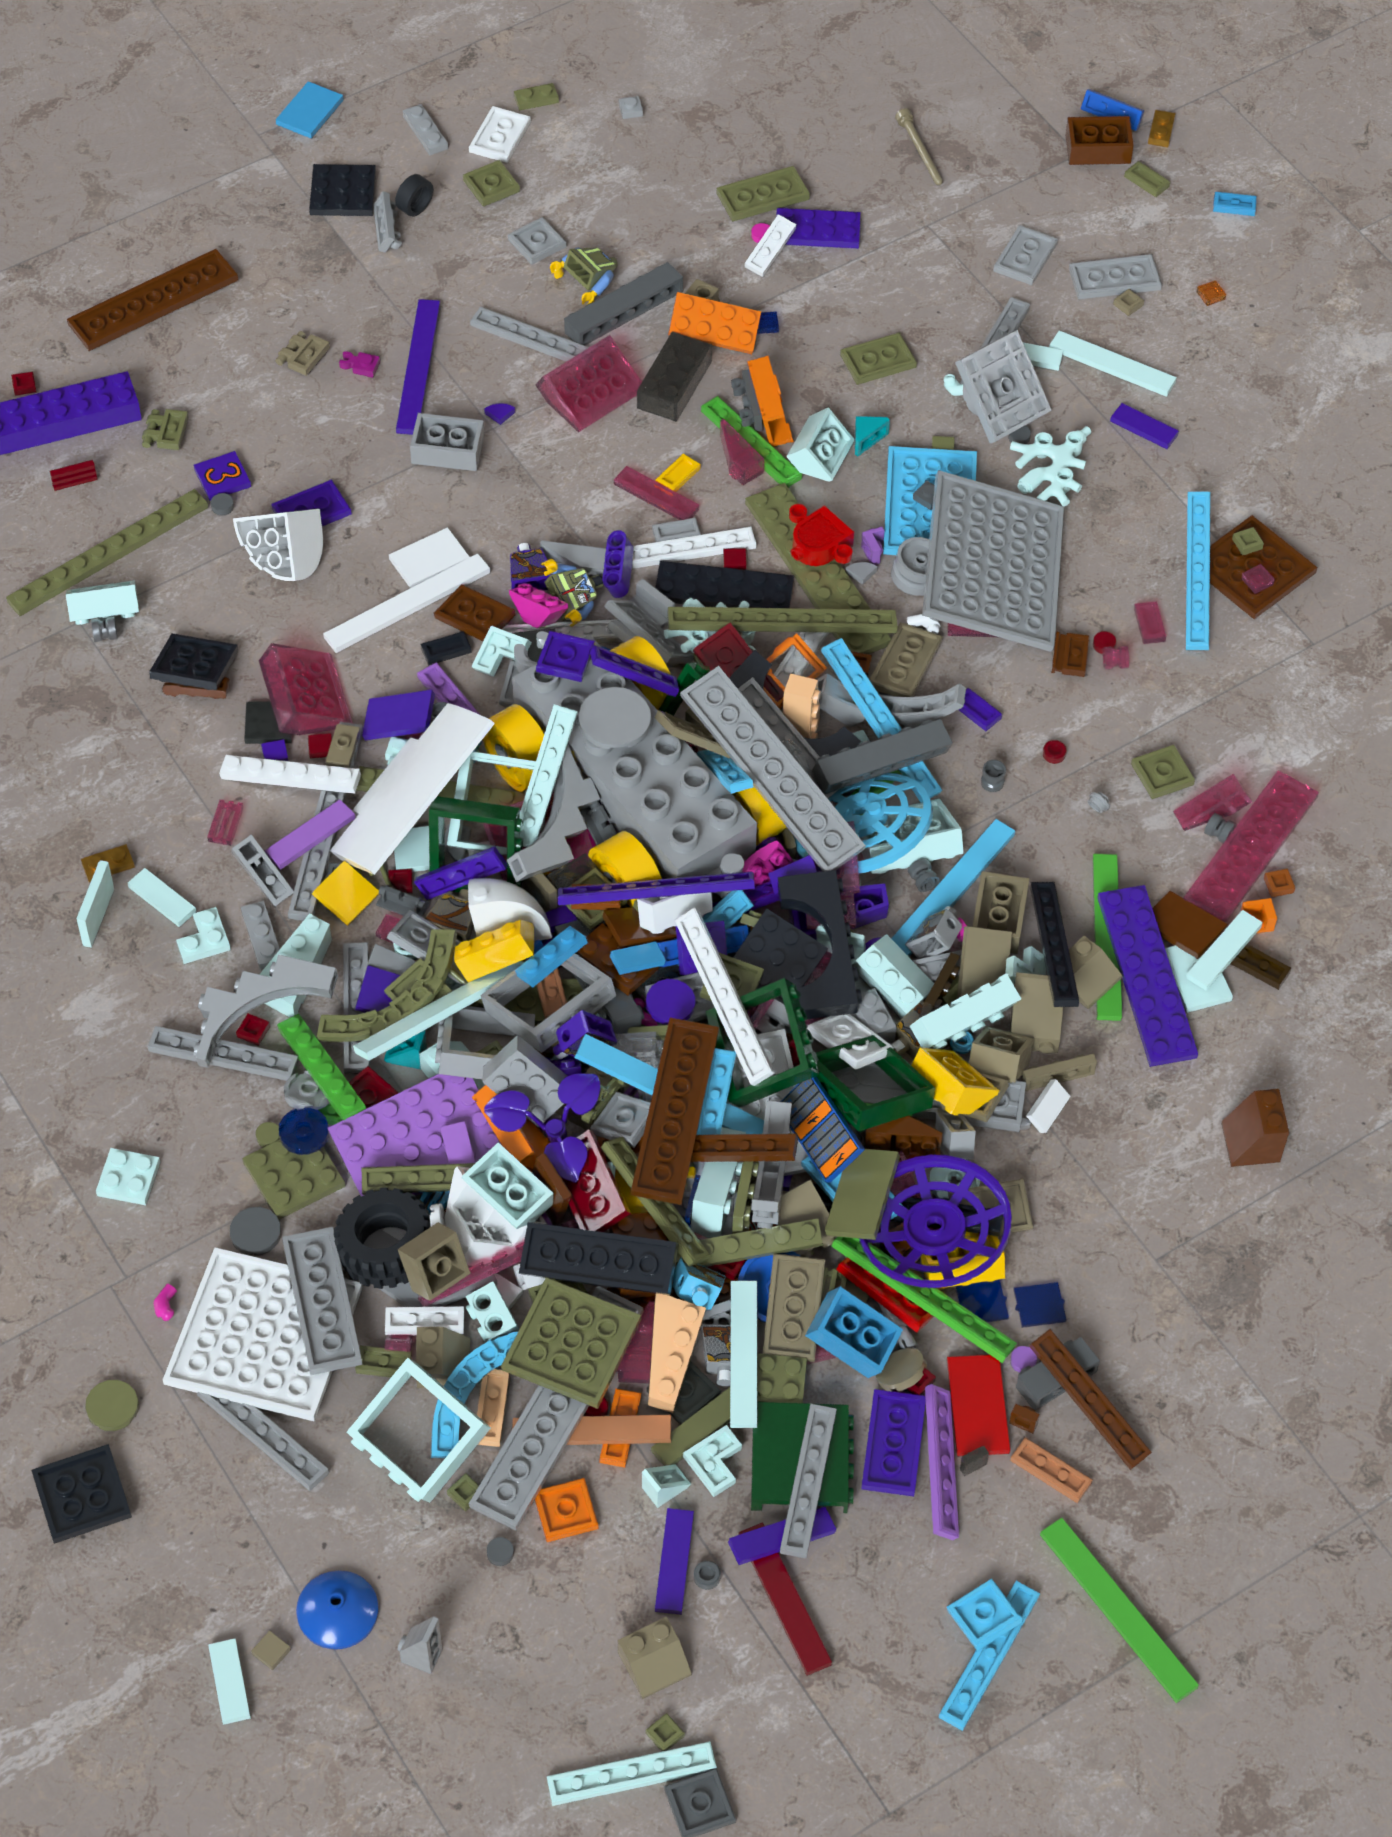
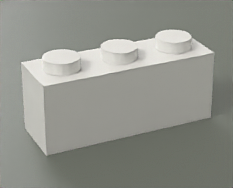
(661, 912)

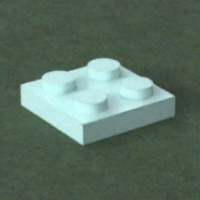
(128, 1176)

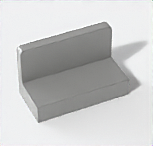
(652, 602)

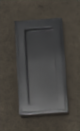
(446, 648)

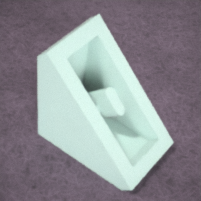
(663, 1483)

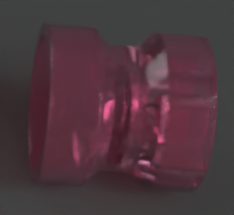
(1115, 657)

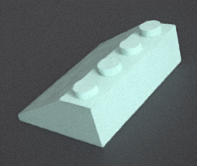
(939, 842)

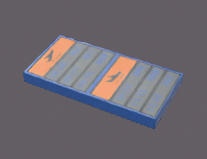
(822, 1129)

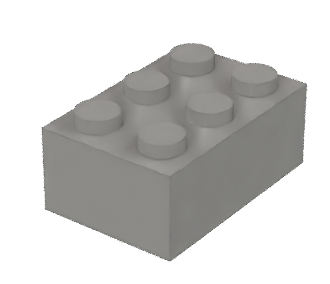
(447, 442)
(529, 1072)

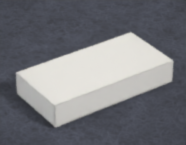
(1048, 1106)

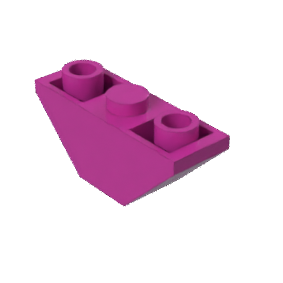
(537, 606)

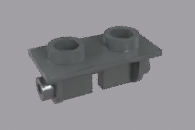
(595, 821)
(400, 902)

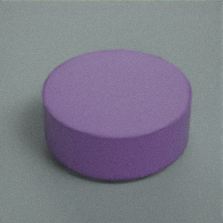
(1023, 1357)

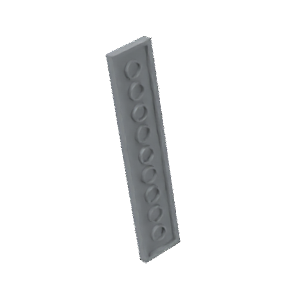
(773, 770)
(533, 1447)

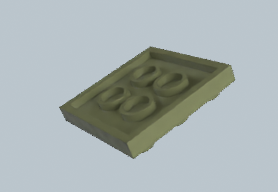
(292, 1179)

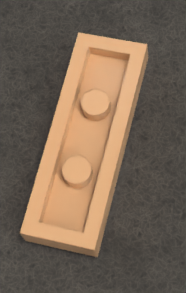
(493, 1404)

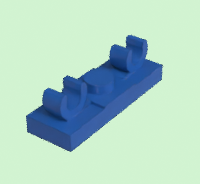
(1107, 106)

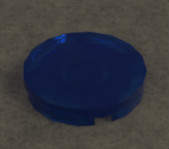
(303, 1131)

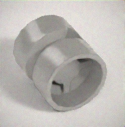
(777, 1013)

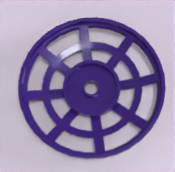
(947, 1215)

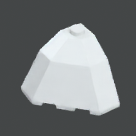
(478, 1225)

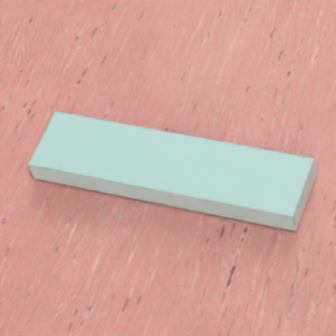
(1224, 950)

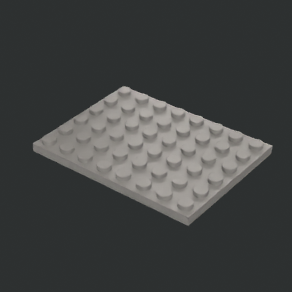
(993, 561)

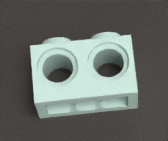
(495, 1312)

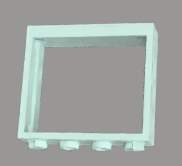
(462, 789)
(455, 1458)

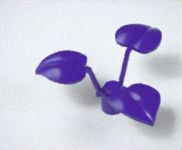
(566, 1153)

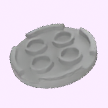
(614, 718)

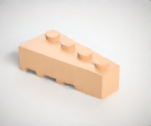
(802, 704)
(673, 1342)

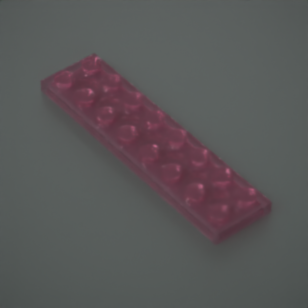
(1251, 846)

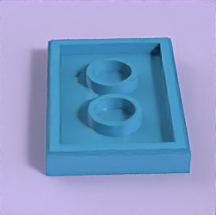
(309, 109)

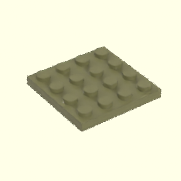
(571, 1342)

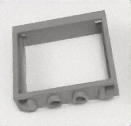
(474, 1019)
(544, 1035)

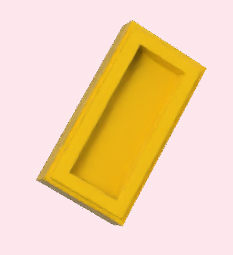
(679, 473)

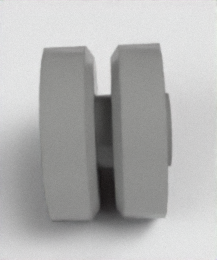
(911, 565)

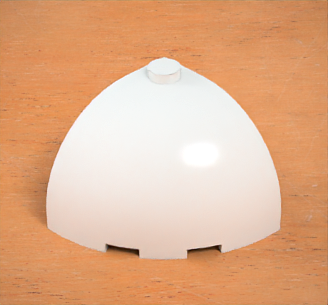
(283, 543)
(500, 902)

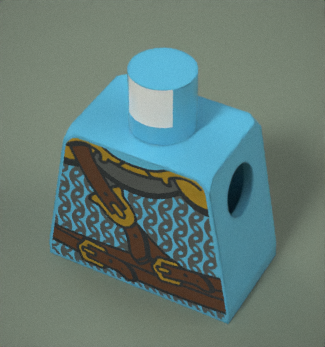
(699, 1284)

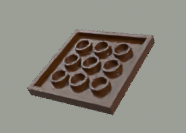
(1277, 557)

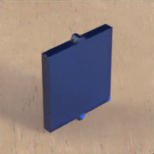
(688, 1215)
(984, 1300)
(1039, 1304)

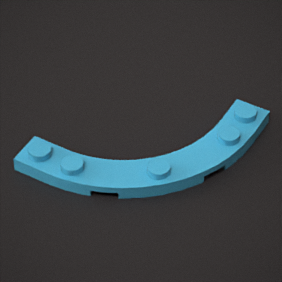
(461, 1383)

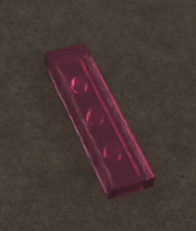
(656, 494)

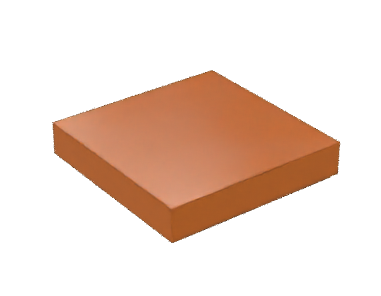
(565, 1510)

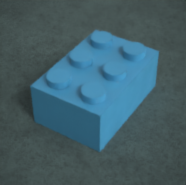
(854, 1332)

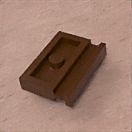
(1070, 654)

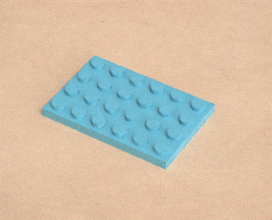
(908, 471)

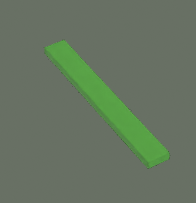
(1106, 879)
(932, 1301)
(1119, 1610)

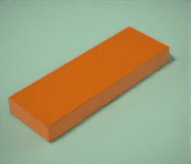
(624, 1404)

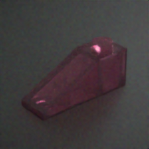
(742, 459)
(1223, 798)
(637, 1358)

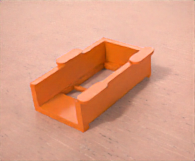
(770, 401)
(807, 653)
(524, 1143)

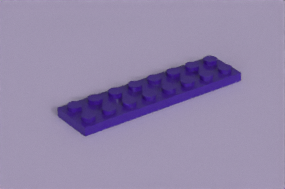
(1147, 976)

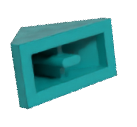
(869, 432)
(408, 1052)

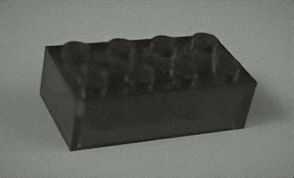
(674, 376)

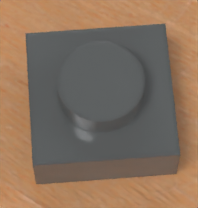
(924, 495)

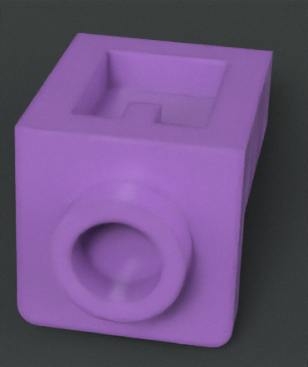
(872, 543)

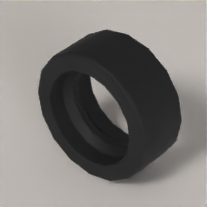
(414, 195)

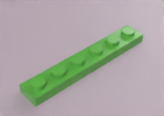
(321, 1067)

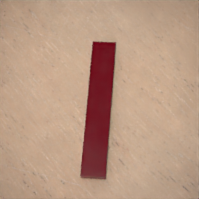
(791, 1611)

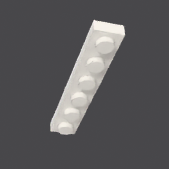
(290, 774)

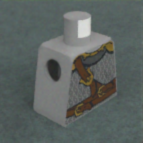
(942, 930)
(717, 1351)

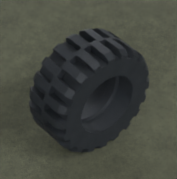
(368, 1215)

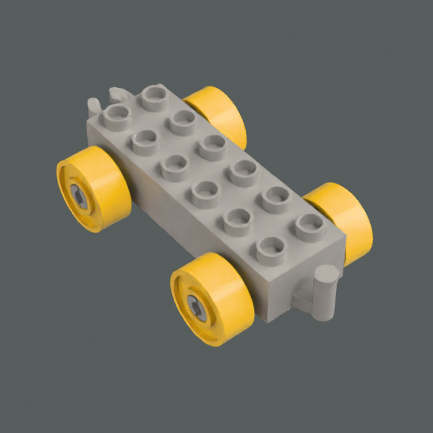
(657, 794)

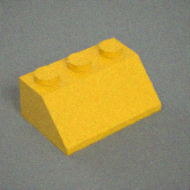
(495, 949)
(955, 1080)
(993, 1273)

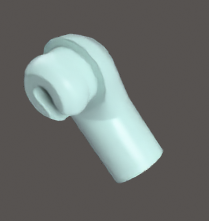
(953, 385)

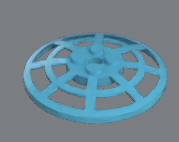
(875, 815)

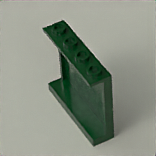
(778, 1448)

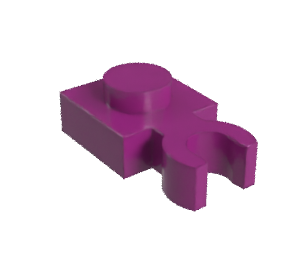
(363, 364)

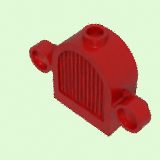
(820, 537)

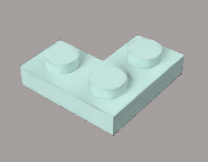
(494, 647)
(208, 941)
(1032, 963)
(708, 1456)

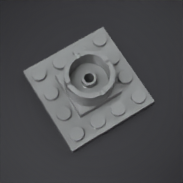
(1002, 386)

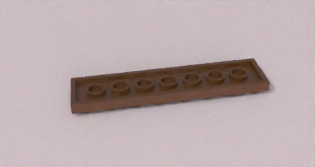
(152, 299)
(675, 1111)

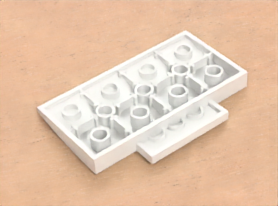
(409, 787)

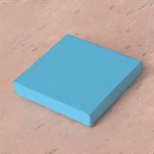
(984, 1614)

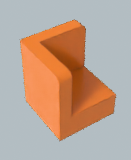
(1263, 911)

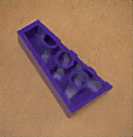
(870, 907)

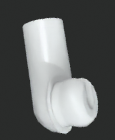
(932, 625)

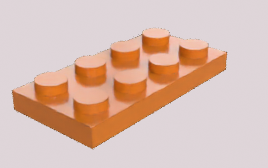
(715, 322)

